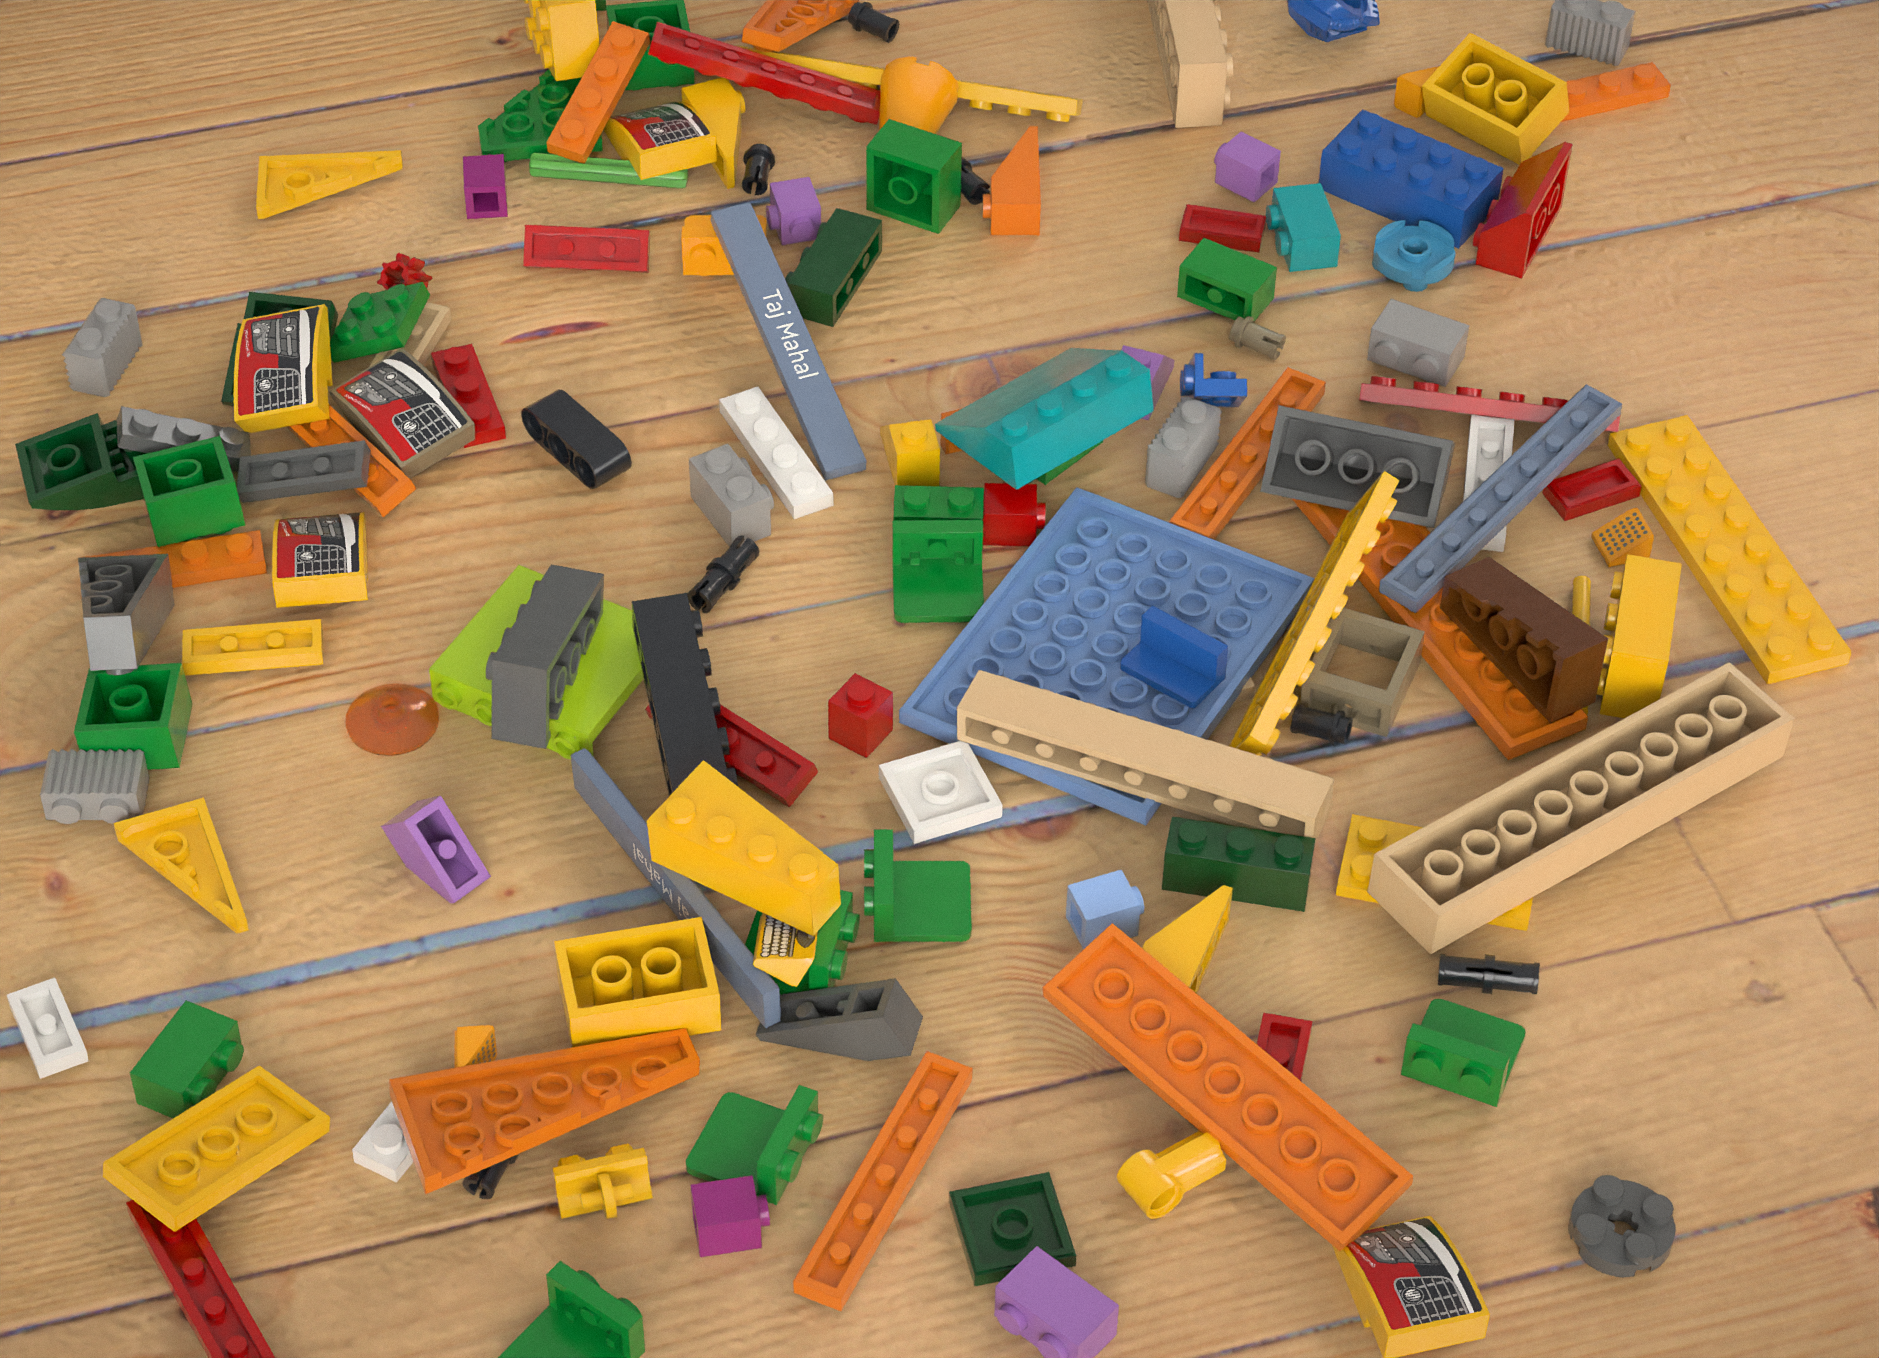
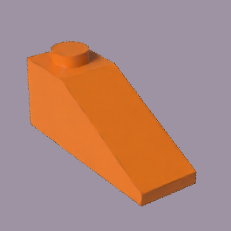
(1015, 190)

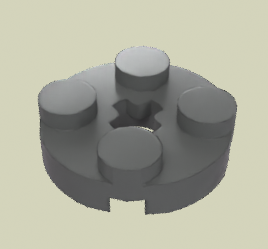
(1626, 1202)

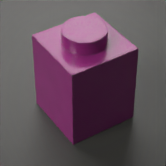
(485, 186)
(728, 1216)

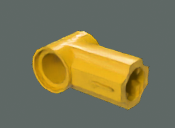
(1162, 1178)

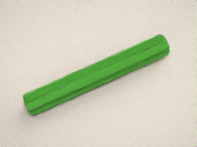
(600, 170)

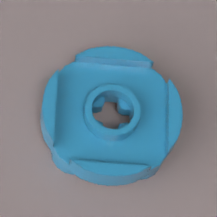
(1396, 255)

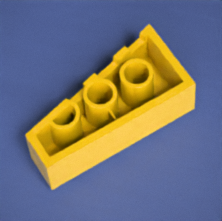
(743, 851)

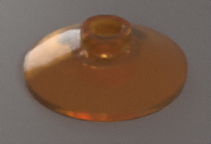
(392, 719)

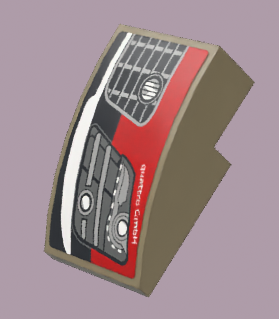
(405, 412)

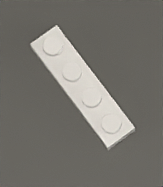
(1488, 448)
(776, 452)

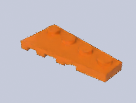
(789, 21)

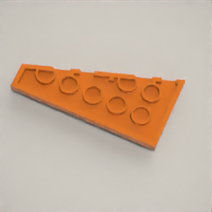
(499, 1108)

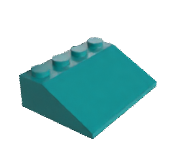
(1051, 413)

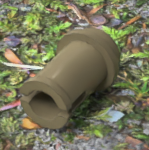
(1256, 337)

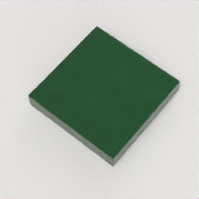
(1006, 1222)

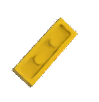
(252, 647)

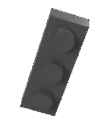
(152, 432)
(303, 471)

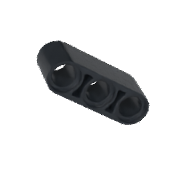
(576, 439)

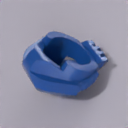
(1333, 18)

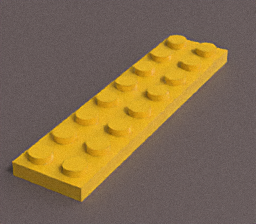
(1729, 550)
(1308, 628)

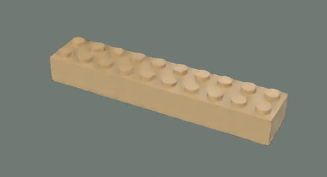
(1578, 807)

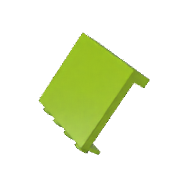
(603, 679)

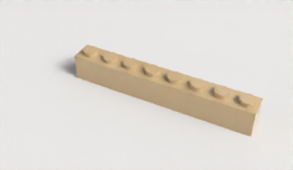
(1142, 757)

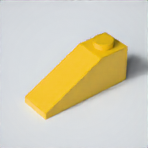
(722, 110)
(1191, 939)

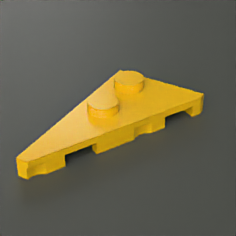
(303, 178)
(187, 852)

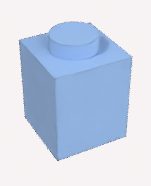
(1103, 901)

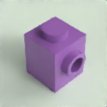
(1247, 166)
(794, 210)

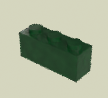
(835, 265)
(1256, 863)

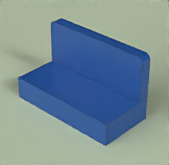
(1176, 658)

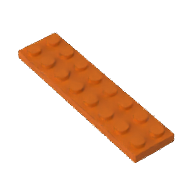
(1228, 1087)

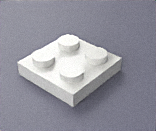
(940, 791)

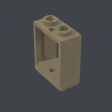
(1371, 706)

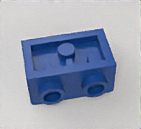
(1219, 390)

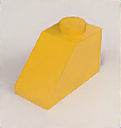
(912, 453)

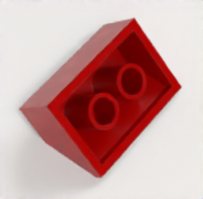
(1524, 212)

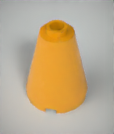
(917, 94)

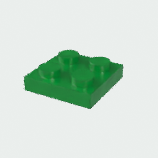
(378, 321)

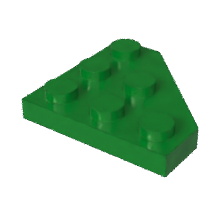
(528, 120)

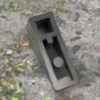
(848, 1021)

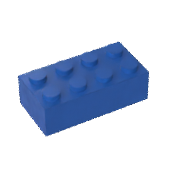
(1409, 176)

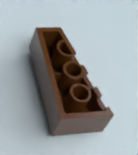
(1527, 637)

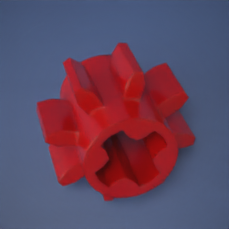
(403, 271)

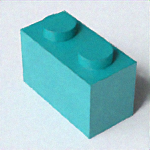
(1304, 227)

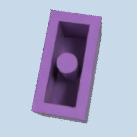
(1055, 1308)

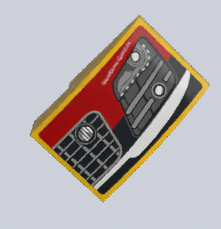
(662, 139)
(282, 369)
(319, 560)
(1413, 1288)

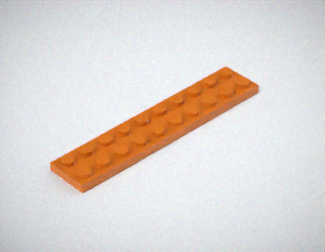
(1467, 672)

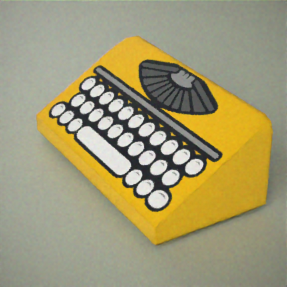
(783, 950)

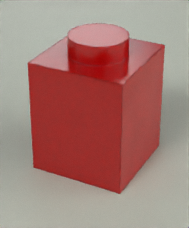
(1011, 515)
(860, 715)

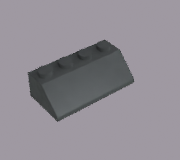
(1339, 459)

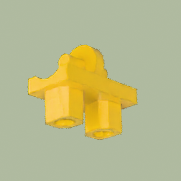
(602, 1182)

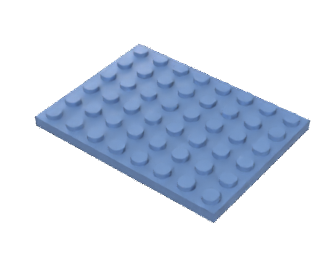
(1078, 610)

